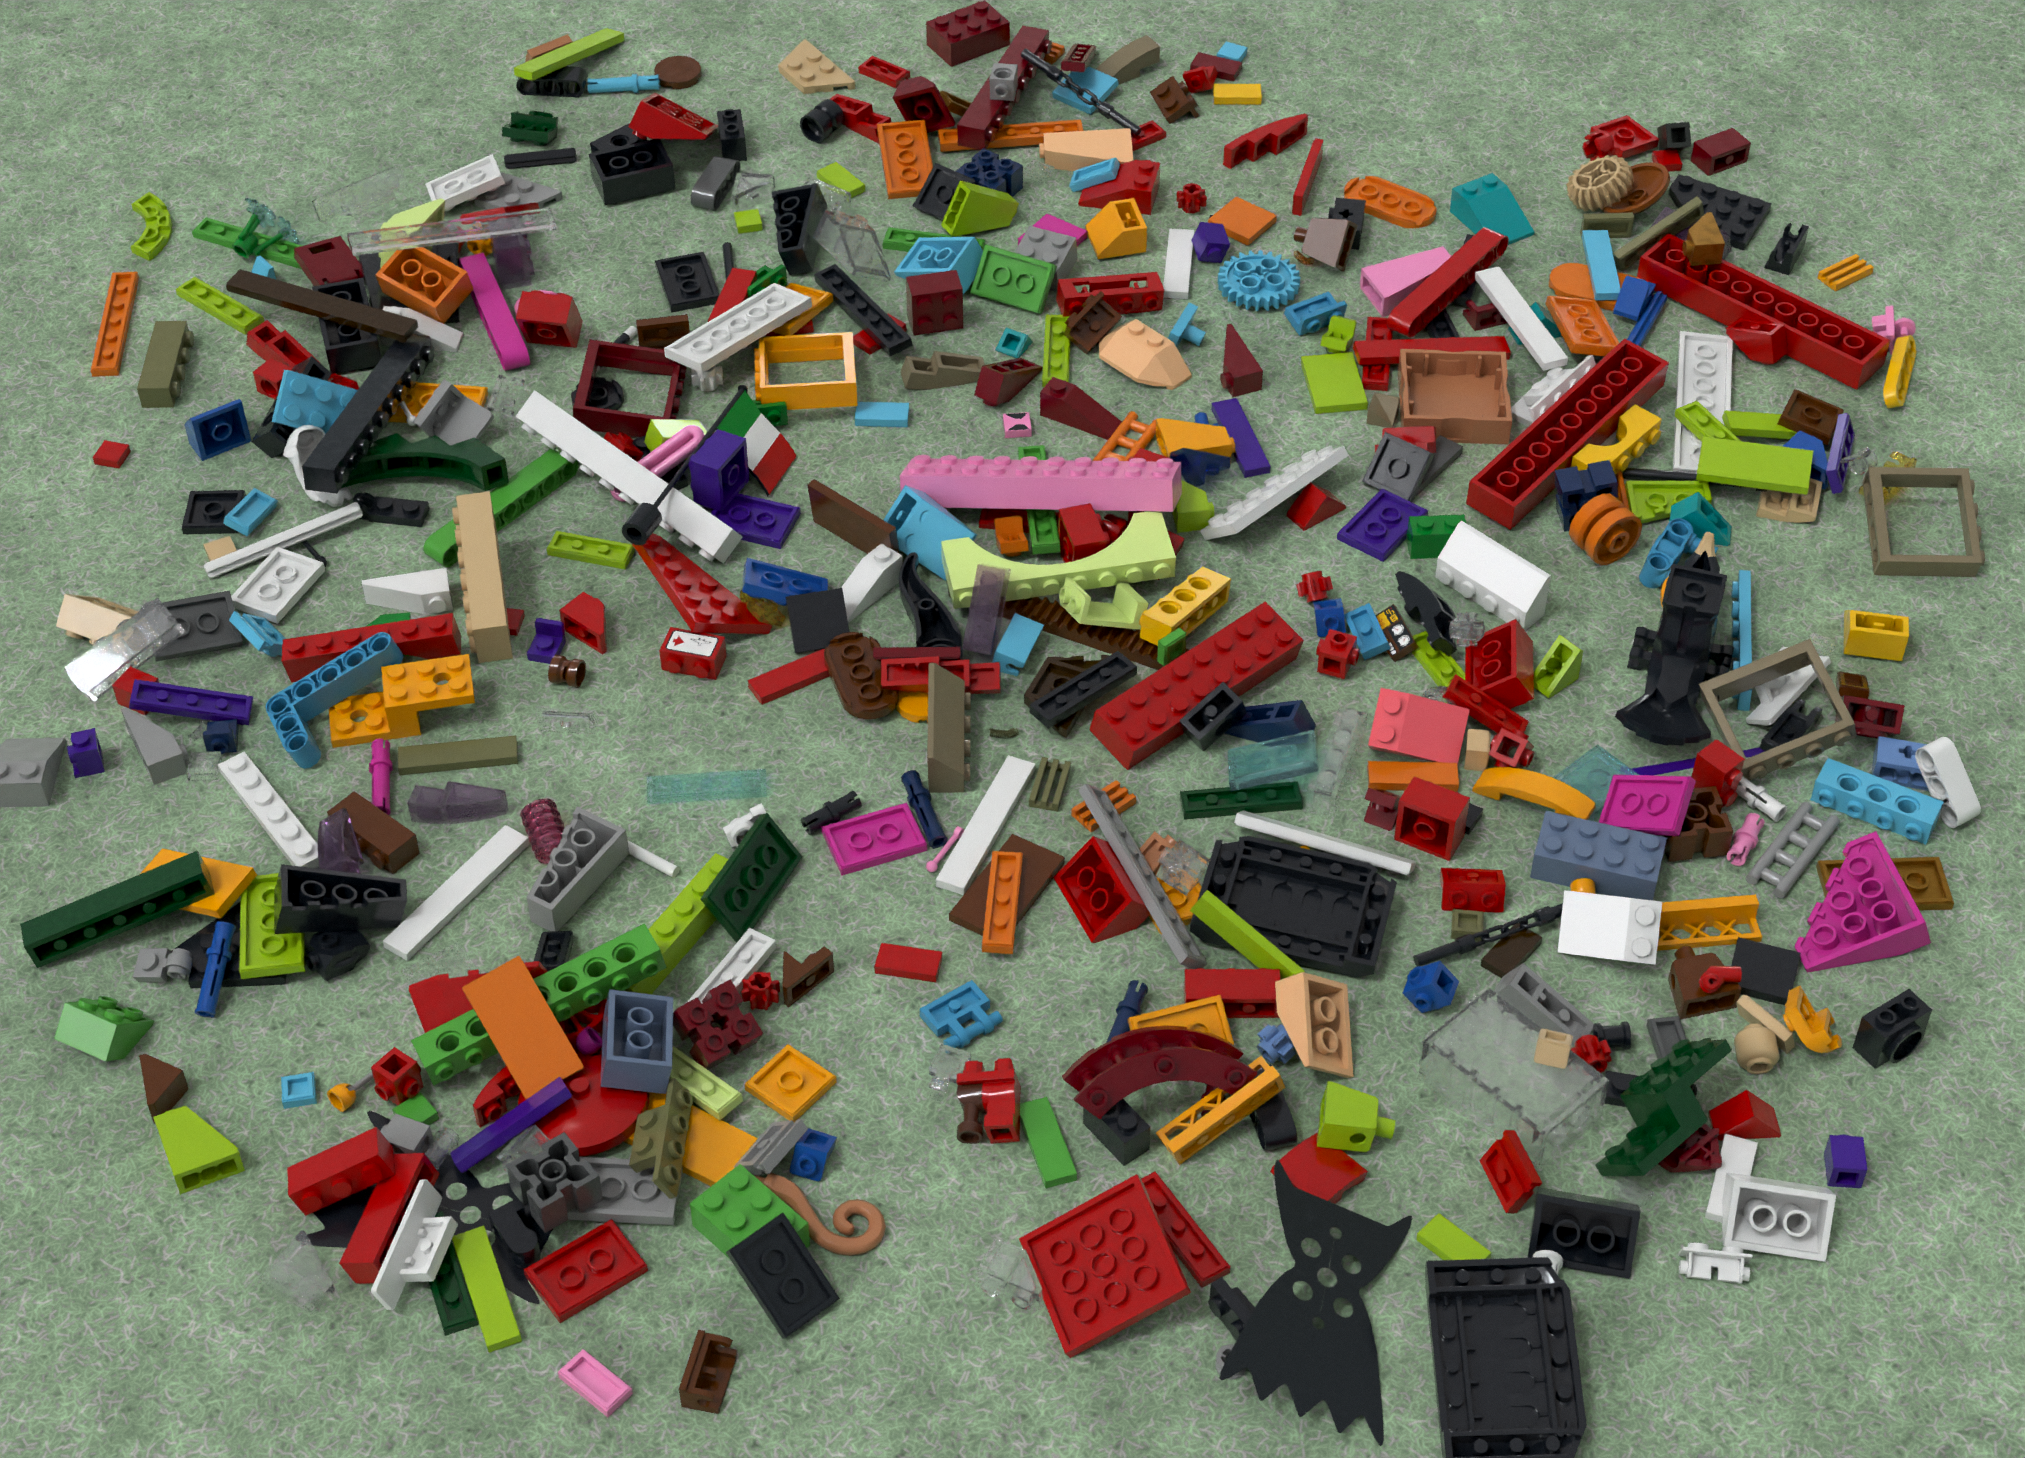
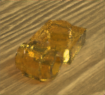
(763, 609)

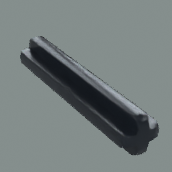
(540, 158)

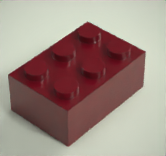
(968, 33)

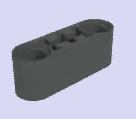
(715, 183)

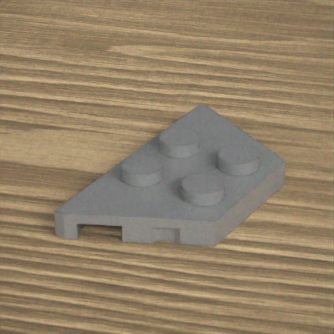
(517, 192)

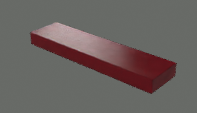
(1078, 57)

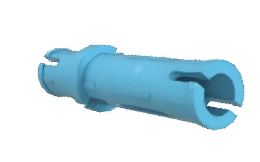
(621, 84)

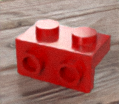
(1420, 436)

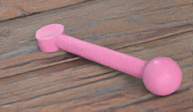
(932, 866)

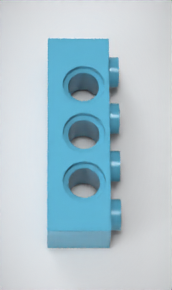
(1876, 801)

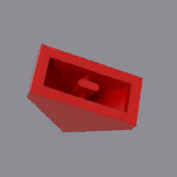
(1314, 506)
(1745, 1118)

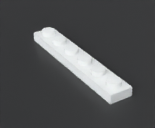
(270, 811)

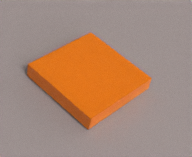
(1243, 220)

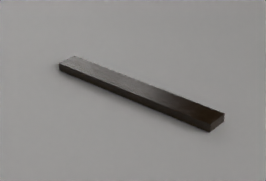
(322, 305)

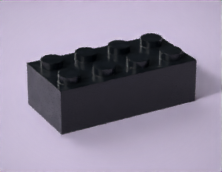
(344, 345)

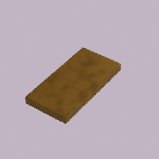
(1921, 875)

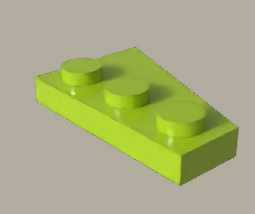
(1654, 498)

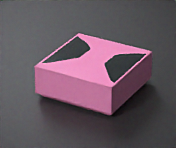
(1017, 425)

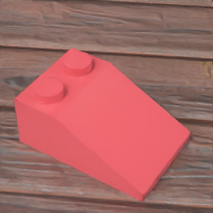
(1418, 727)

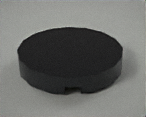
(604, 394)

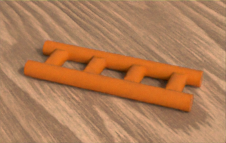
(1118, 438)

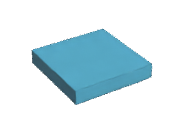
(1093, 80)

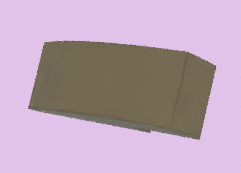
(1128, 60)
(940, 371)

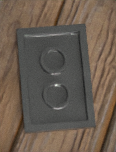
(205, 625)

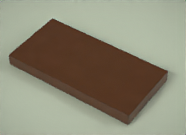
(849, 519)
(1037, 872)

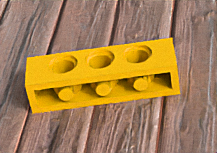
(1186, 605)

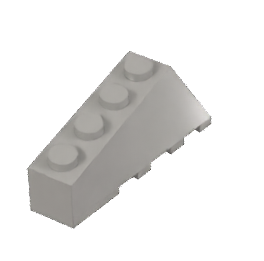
(576, 868)

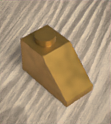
(1704, 242)

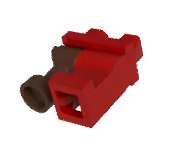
(992, 1092)

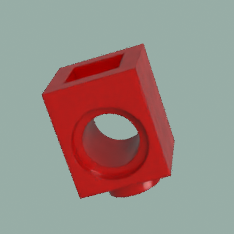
(269, 377)

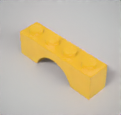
(1635, 433)

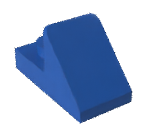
(1633, 297)

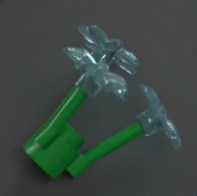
(262, 215)

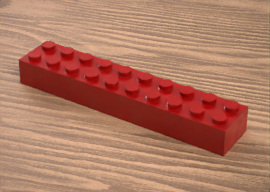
(1730, 293)
(1582, 416)

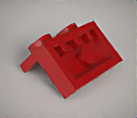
(1472, 889)

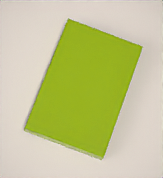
(1334, 383)

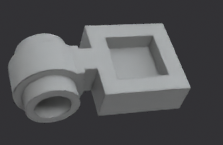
(159, 963)

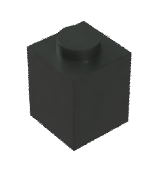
(1674, 136)

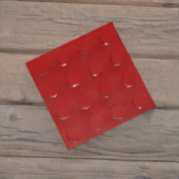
(1104, 1266)

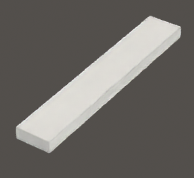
(1521, 318)
(985, 825)
(1325, 842)
(456, 893)

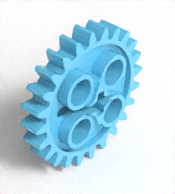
(1258, 280)

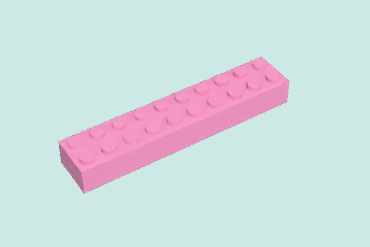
(1046, 483)

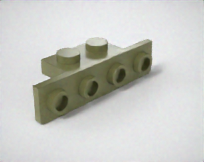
(662, 1139)

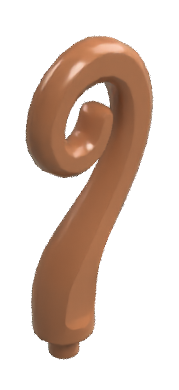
(837, 1244)

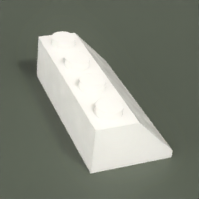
(1493, 576)

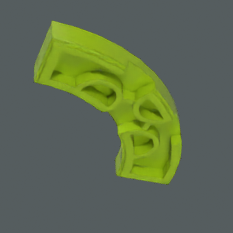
(157, 228)

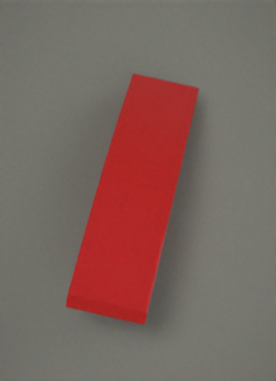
(860, 116)
(1268, 138)
(912, 674)

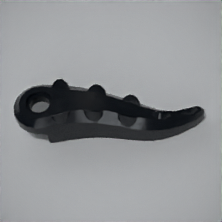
(928, 614)

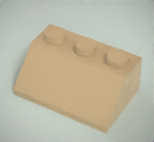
(90, 616)

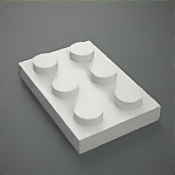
(466, 182)
(277, 584)

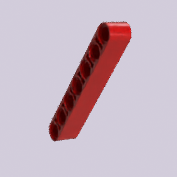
(1447, 282)

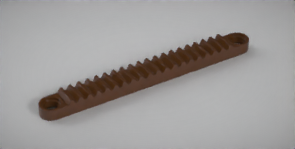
(1103, 638)

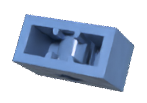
(1897, 763)

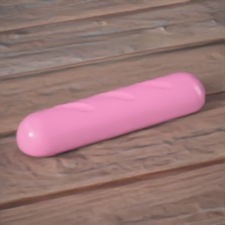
(670, 453)

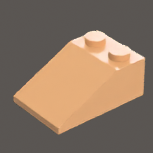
(1317, 1021)

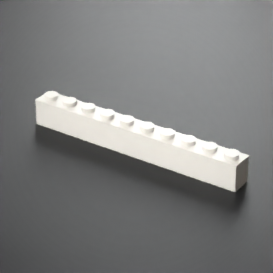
(628, 476)

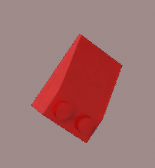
(1134, 180)

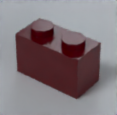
(1720, 151)

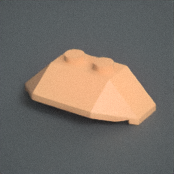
(1144, 355)

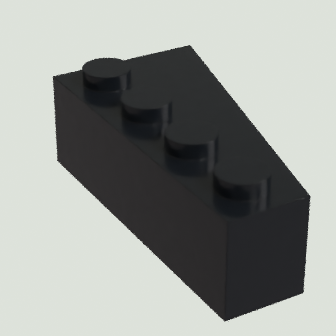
(796, 220)
(335, 901)

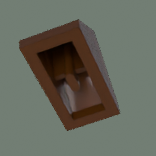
(162, 1084)

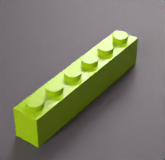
(682, 924)

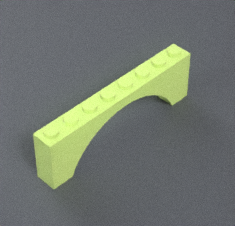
(1136, 556)

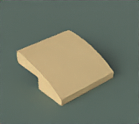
(1790, 506)

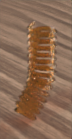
(1306, 261)

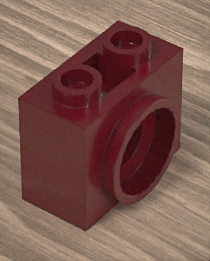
(1874, 717)

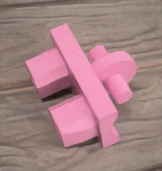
(1891, 329)

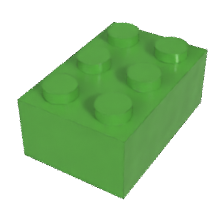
(738, 1208)

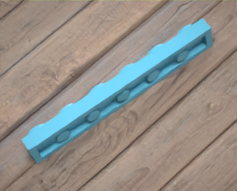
(1742, 630)

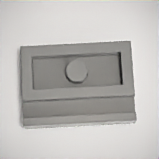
(772, 1146)

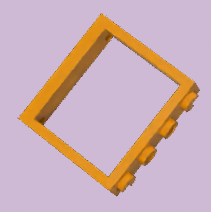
(806, 348)

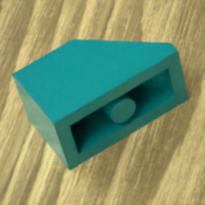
(1702, 518)

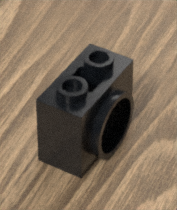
(1892, 1029)

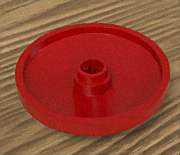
(594, 1115)

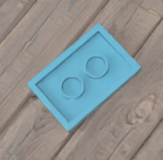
(309, 401)

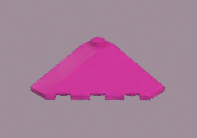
(1864, 912)

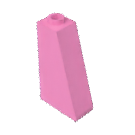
(1394, 280)

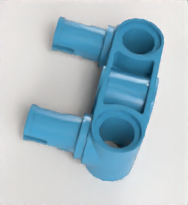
(1667, 550)

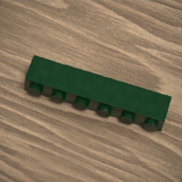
(116, 909)

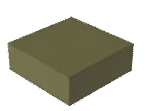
(1466, 922)

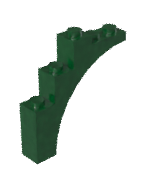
(464, 461)

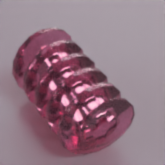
(543, 827)

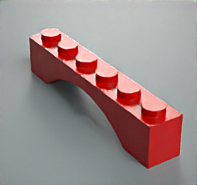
(420, 637)

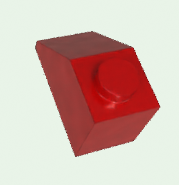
(1759, 339)
(586, 621)

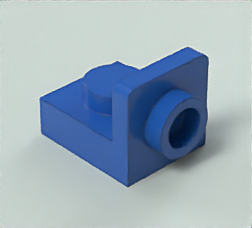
(1329, 615)
(812, 1154)

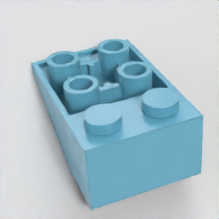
(922, 527)

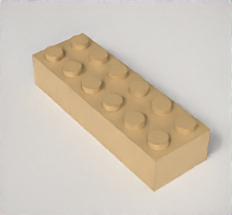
(481, 577)

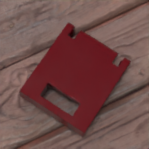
(328, 261)

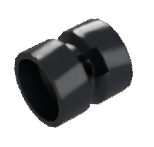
(822, 121)

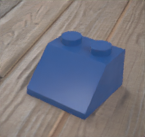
(218, 430)

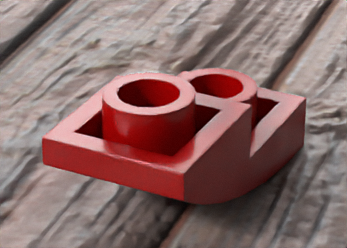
(492, 1099)

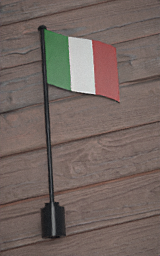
(767, 456)

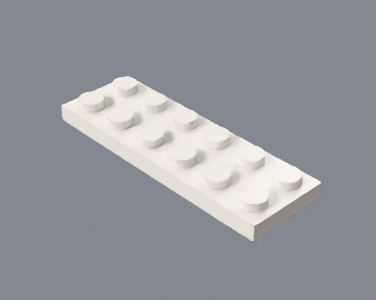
(737, 327)
(1274, 492)

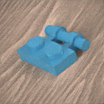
(957, 1007)

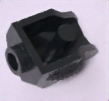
(335, 952)

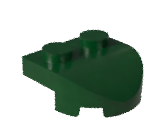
(535, 126)

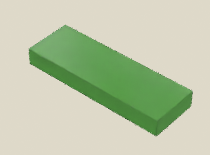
(1047, 1143)

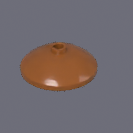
(1648, 188)

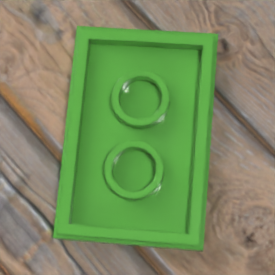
(1013, 279)

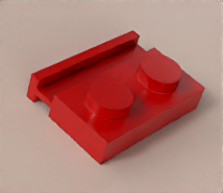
(1510, 1171)

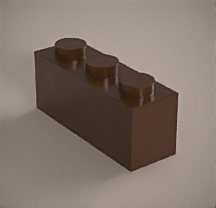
(378, 834)

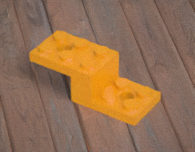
(405, 692)

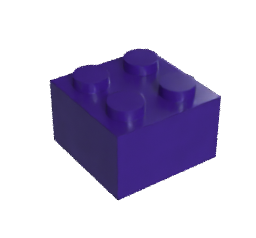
(719, 470)

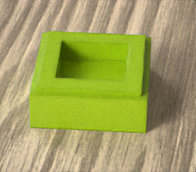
(748, 221)

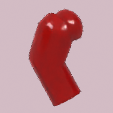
(1717, 975)

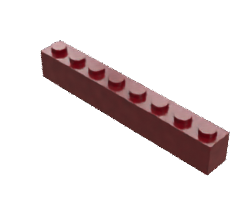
(987, 116)

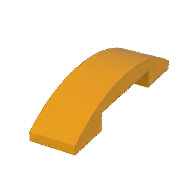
(1535, 789)

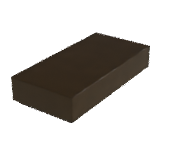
(1511, 951)

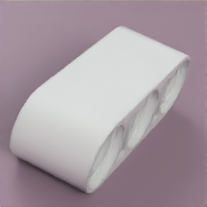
(1948, 781)

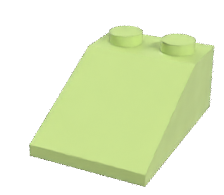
(425, 213)

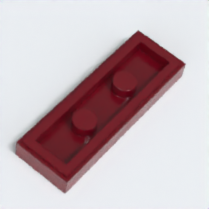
(944, 653)

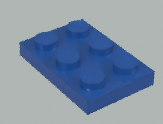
(778, 582)

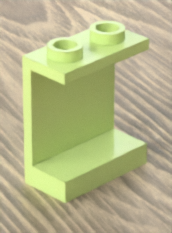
(1122, 613)

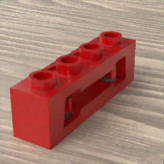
(1116, 291)

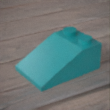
(1490, 205)

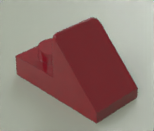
(1382, 808)

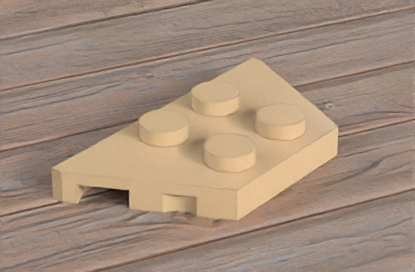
(813, 71)

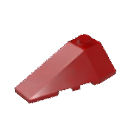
(443, 999)

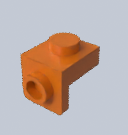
(1010, 536)

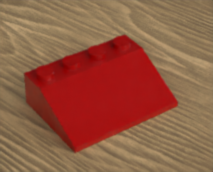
(665, 119)

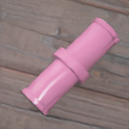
(1745, 839)

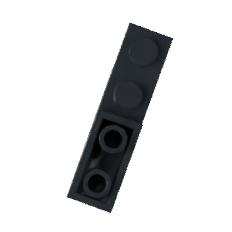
(1430, 609)

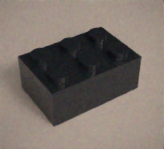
(632, 171)

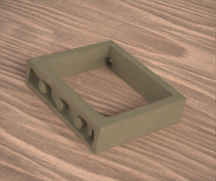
(1921, 565)
(1761, 672)

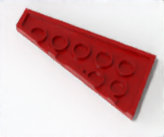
(696, 594)

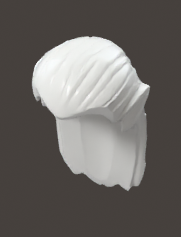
(298, 449)

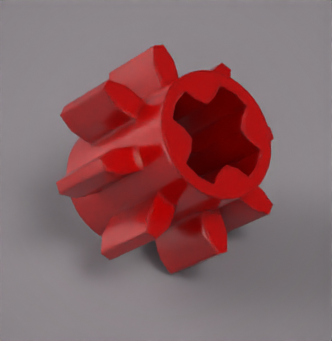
(1191, 198)
(1314, 586)
(760, 990)
(1593, 1051)

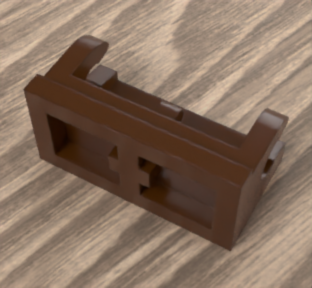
(707, 1372)

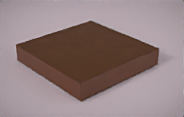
(1810, 416)

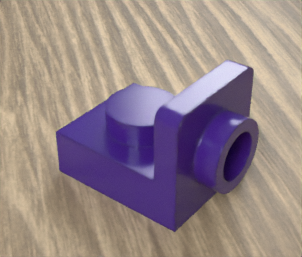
(548, 640)

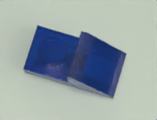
(1198, 464)

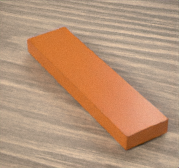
(1002, 902)

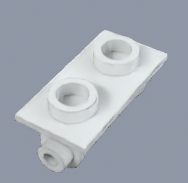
(1728, 1263)

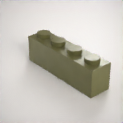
(165, 364)

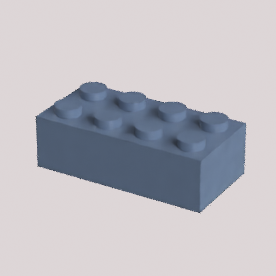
(1613, 857)

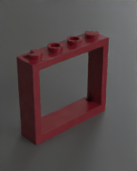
(628, 358)

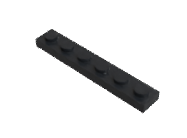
(863, 310)

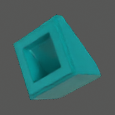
(1013, 343)

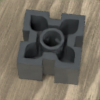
(554, 1182)

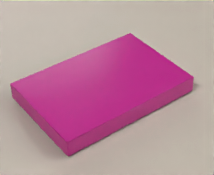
(1648, 803)
(874, 839)

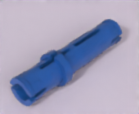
(217, 956)

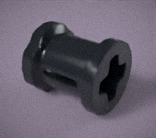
(1615, 1035)

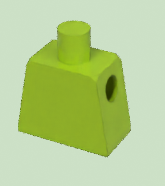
(1350, 1119)

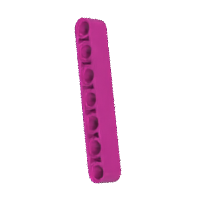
(495, 313)

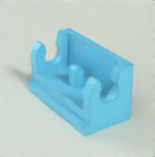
(1017, 643)

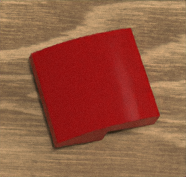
(1321, 1170)

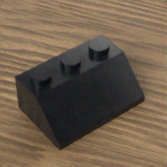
(1585, 1231)

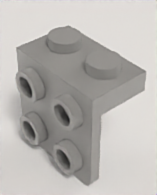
(452, 416)

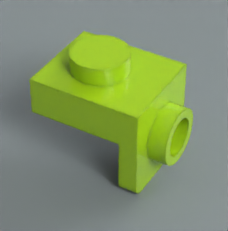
(1339, 335)

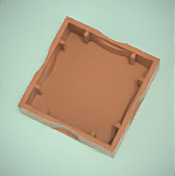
(1456, 393)

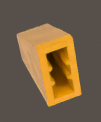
(1177, 434)

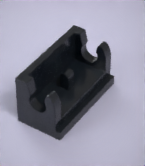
(1787, 250)

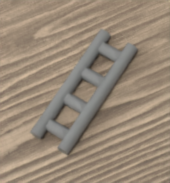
(1797, 865)

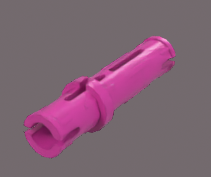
(381, 769)

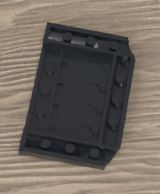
(1303, 901)
(1504, 1359)

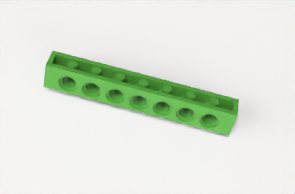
(566, 989)

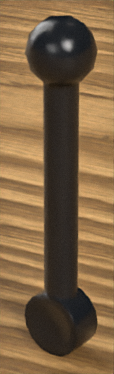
(314, 553)

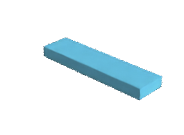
(1601, 264)

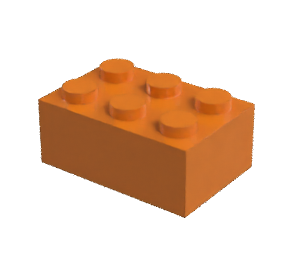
(425, 282)

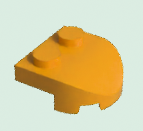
(1810, 1025)

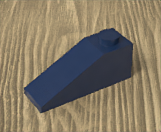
(1273, 721)

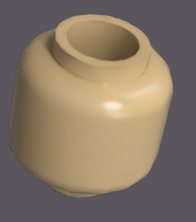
(1756, 1049)

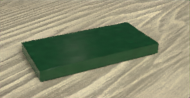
(751, 877)

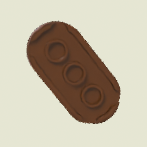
(858, 676)

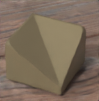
(1383, 410)

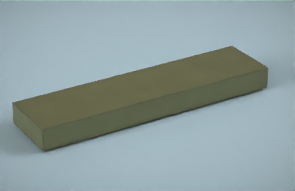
(1671, 224)
(457, 755)

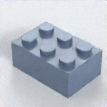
(637, 1041)

